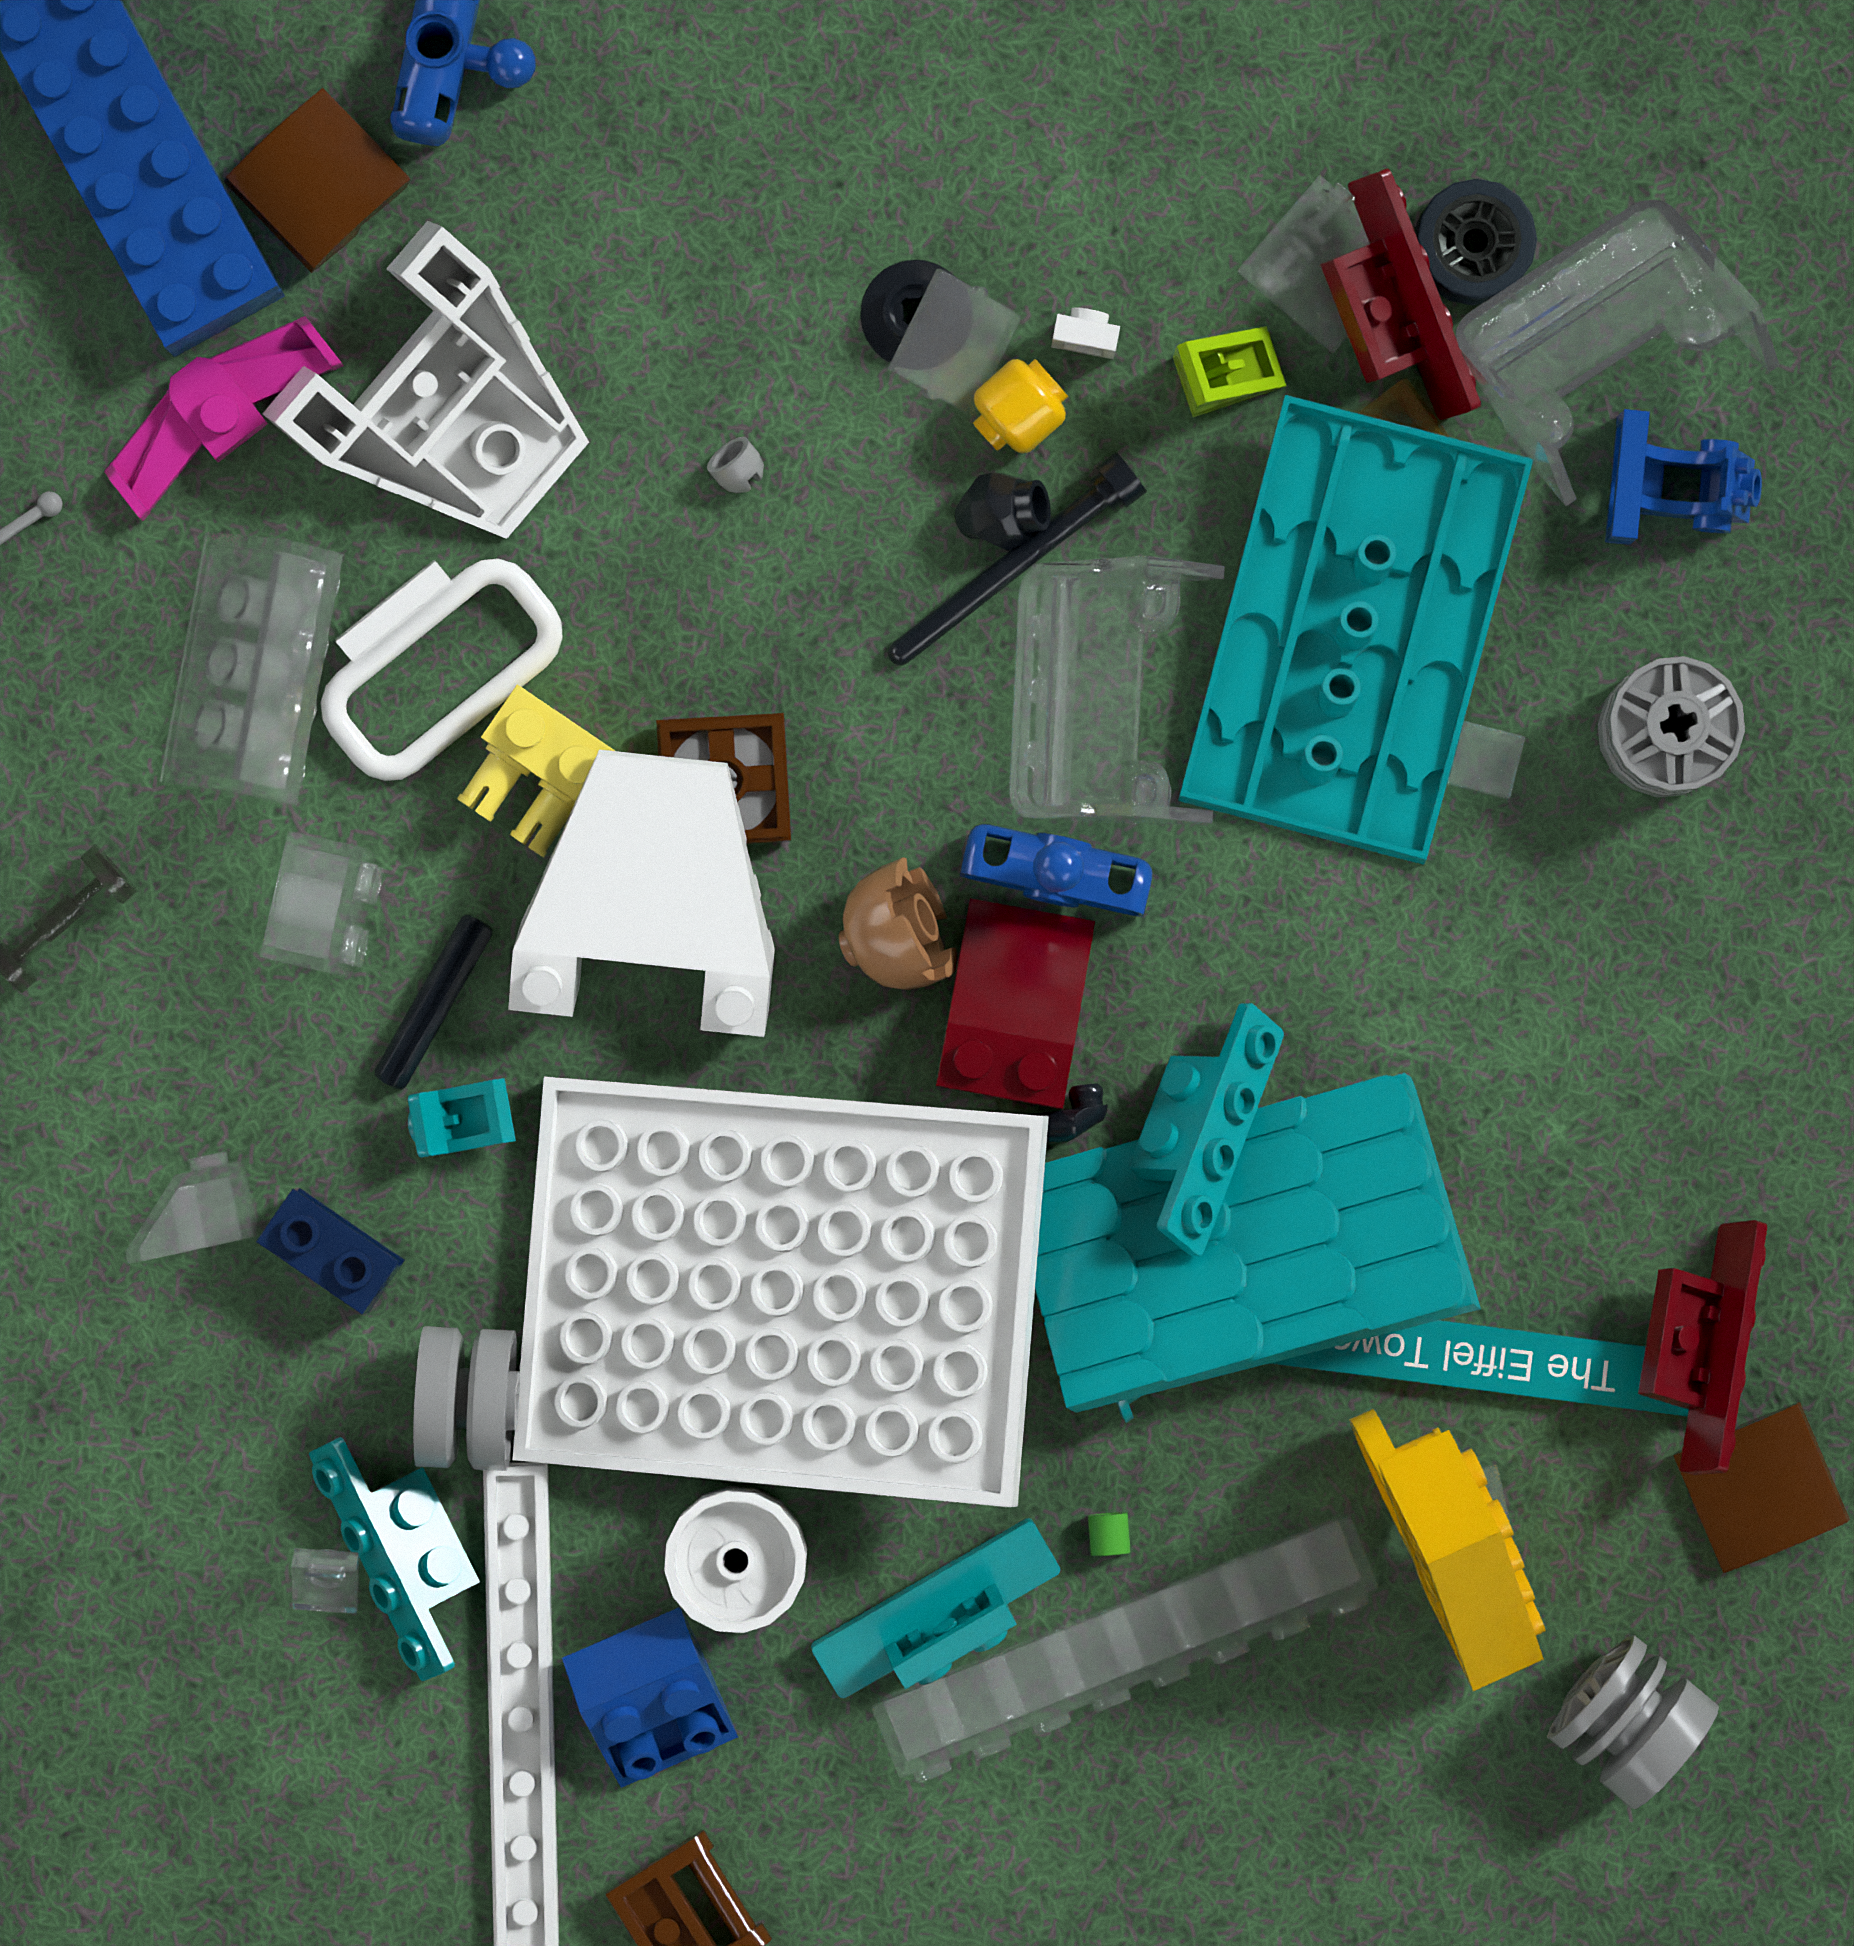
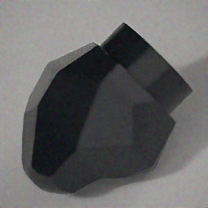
(1003, 510)

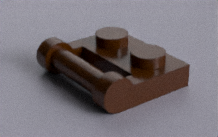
(660, 1913)

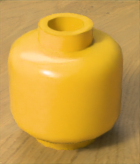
(1019, 406)

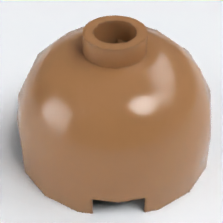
(895, 928)

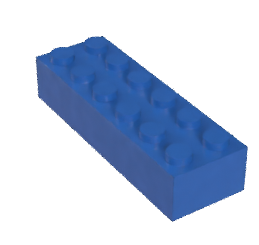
(137, 166)

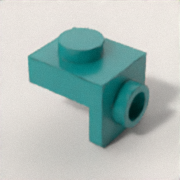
(460, 1118)

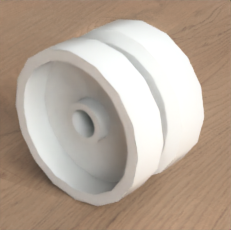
(740, 1520)

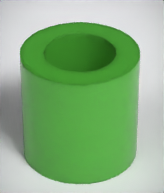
(1109, 1534)

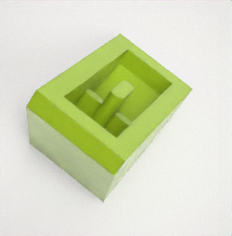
(1227, 369)

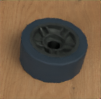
(1499, 219)

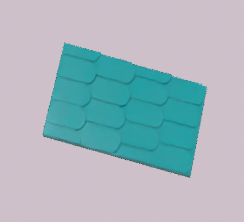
(1355, 629)
(1318, 1244)

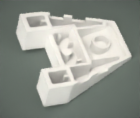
(457, 412)
(651, 878)

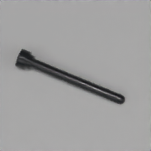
(1110, 487)

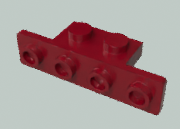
(1393, 302)
(1702, 1343)

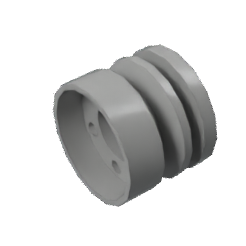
(1657, 761)
(1624, 1714)

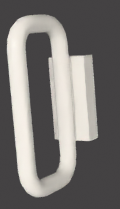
(404, 620)

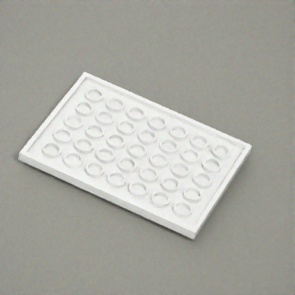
(781, 1290)

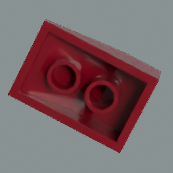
(1016, 1004)

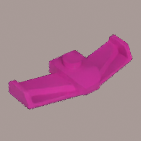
(213, 407)

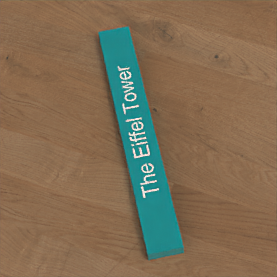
(1498, 1362)

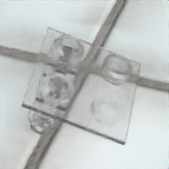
(1289, 259)

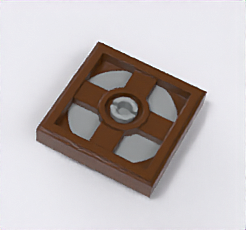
(756, 761)

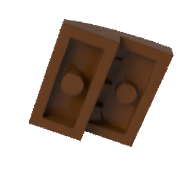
(317, 180)
(1772, 1492)

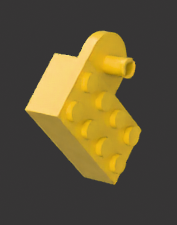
(1458, 1548)

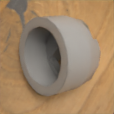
(735, 465)

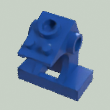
(1725, 491)

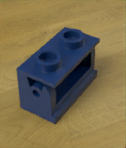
(330, 1250)

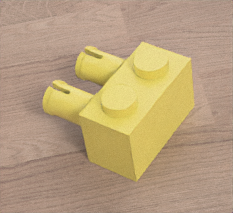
(536, 740)

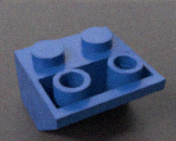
(649, 1697)

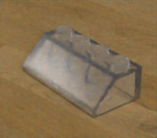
(251, 667)

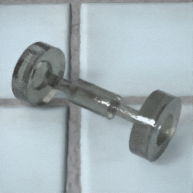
(63, 915)

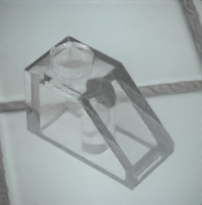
(198, 1211)

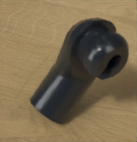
(1085, 1113)

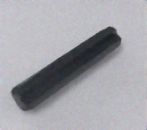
(433, 1002)

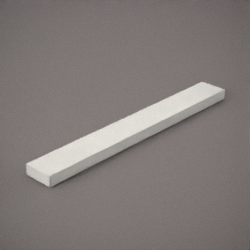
(521, 1705)

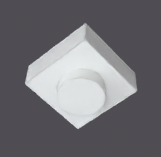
(1086, 333)

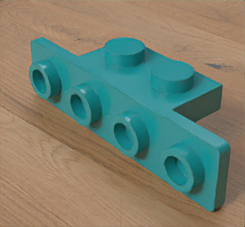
(1202, 1125)
(404, 1549)
(939, 1616)

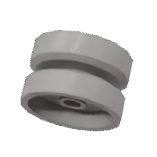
(472, 1398)

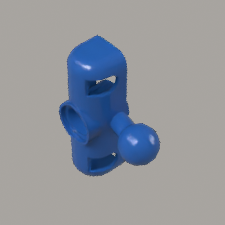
(507, 63)
(1057, 870)

